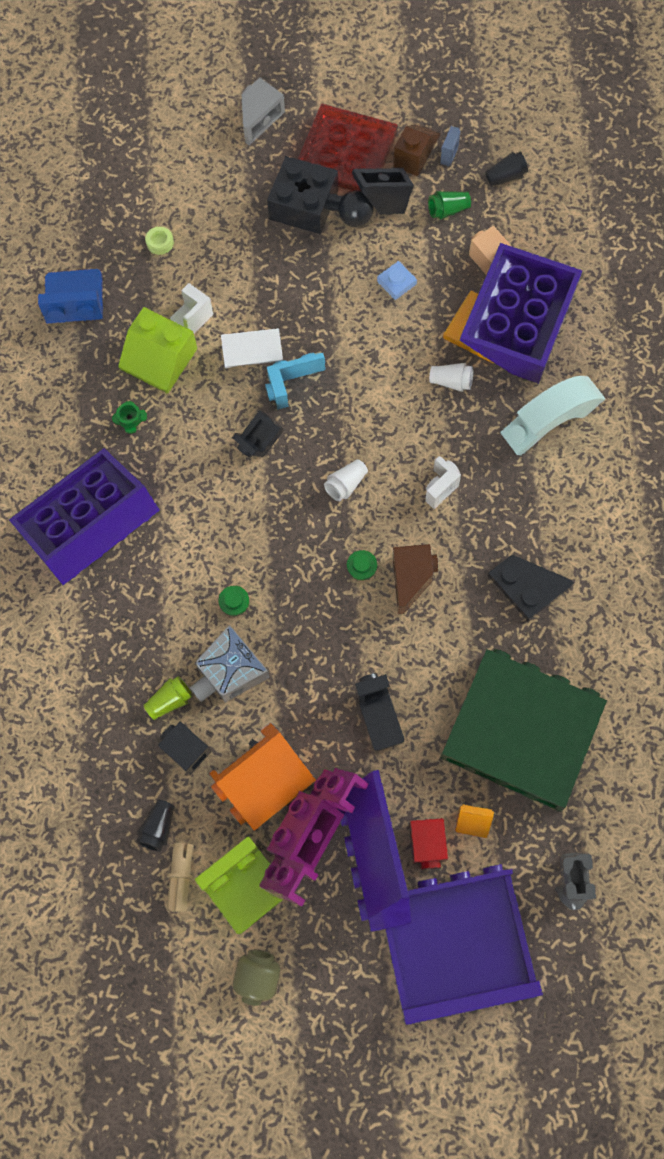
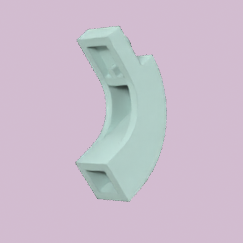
(559, 403)

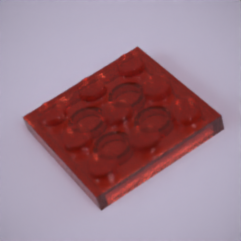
(348, 142)

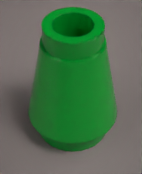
(447, 203)

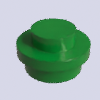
(362, 565)
(233, 600)

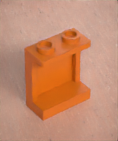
(262, 779)

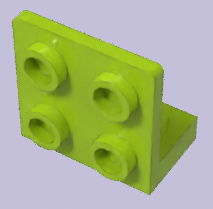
(235, 885)

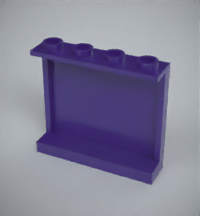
(461, 947)

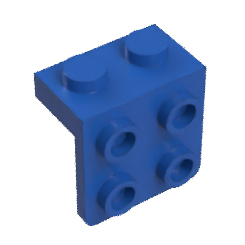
(72, 296)

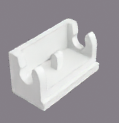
(251, 347)

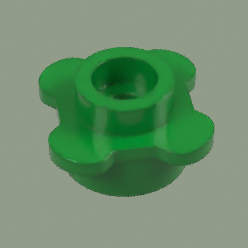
(126, 409)

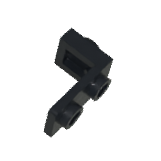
(378, 711)

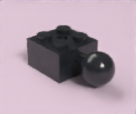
(308, 192)

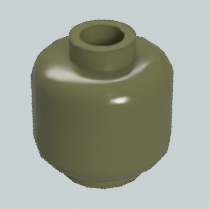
(256, 977)

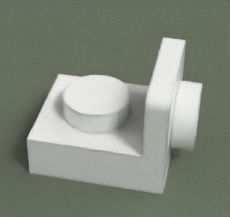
(442, 487)

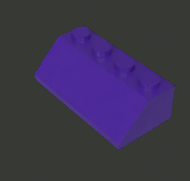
(376, 857)

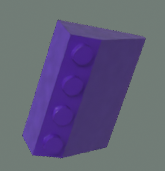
(520, 311)
(84, 515)

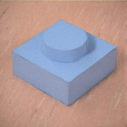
(396, 280)

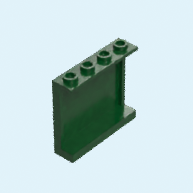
(524, 729)

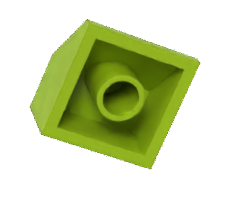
(157, 350)

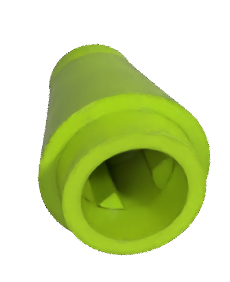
(168, 698)

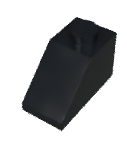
(385, 188)

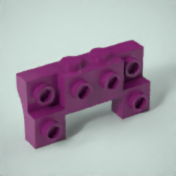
(307, 832)

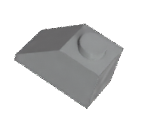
(260, 108)

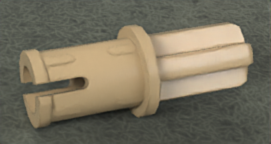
(179, 877)

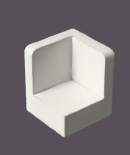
(196, 309)

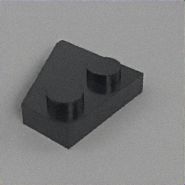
(528, 585)

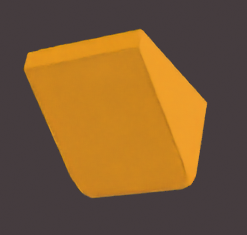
(474, 821)

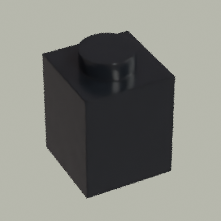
(184, 747)

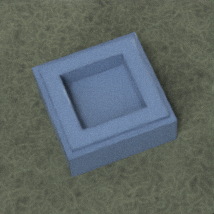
(450, 146)

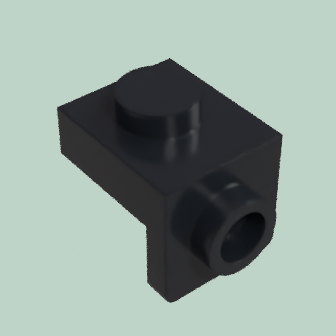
(258, 436)

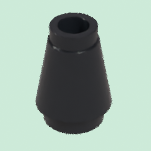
(508, 169)
(156, 826)

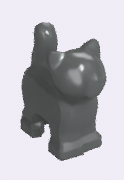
(575, 880)

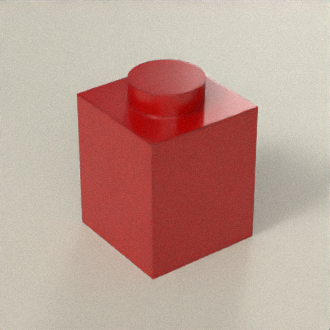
(428, 843)

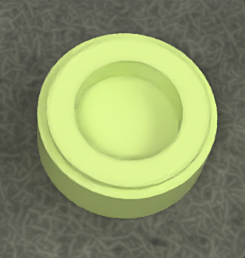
(159, 240)

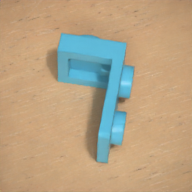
(288, 370)

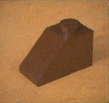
(414, 148)
(412, 573)

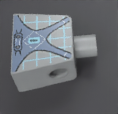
(228, 668)

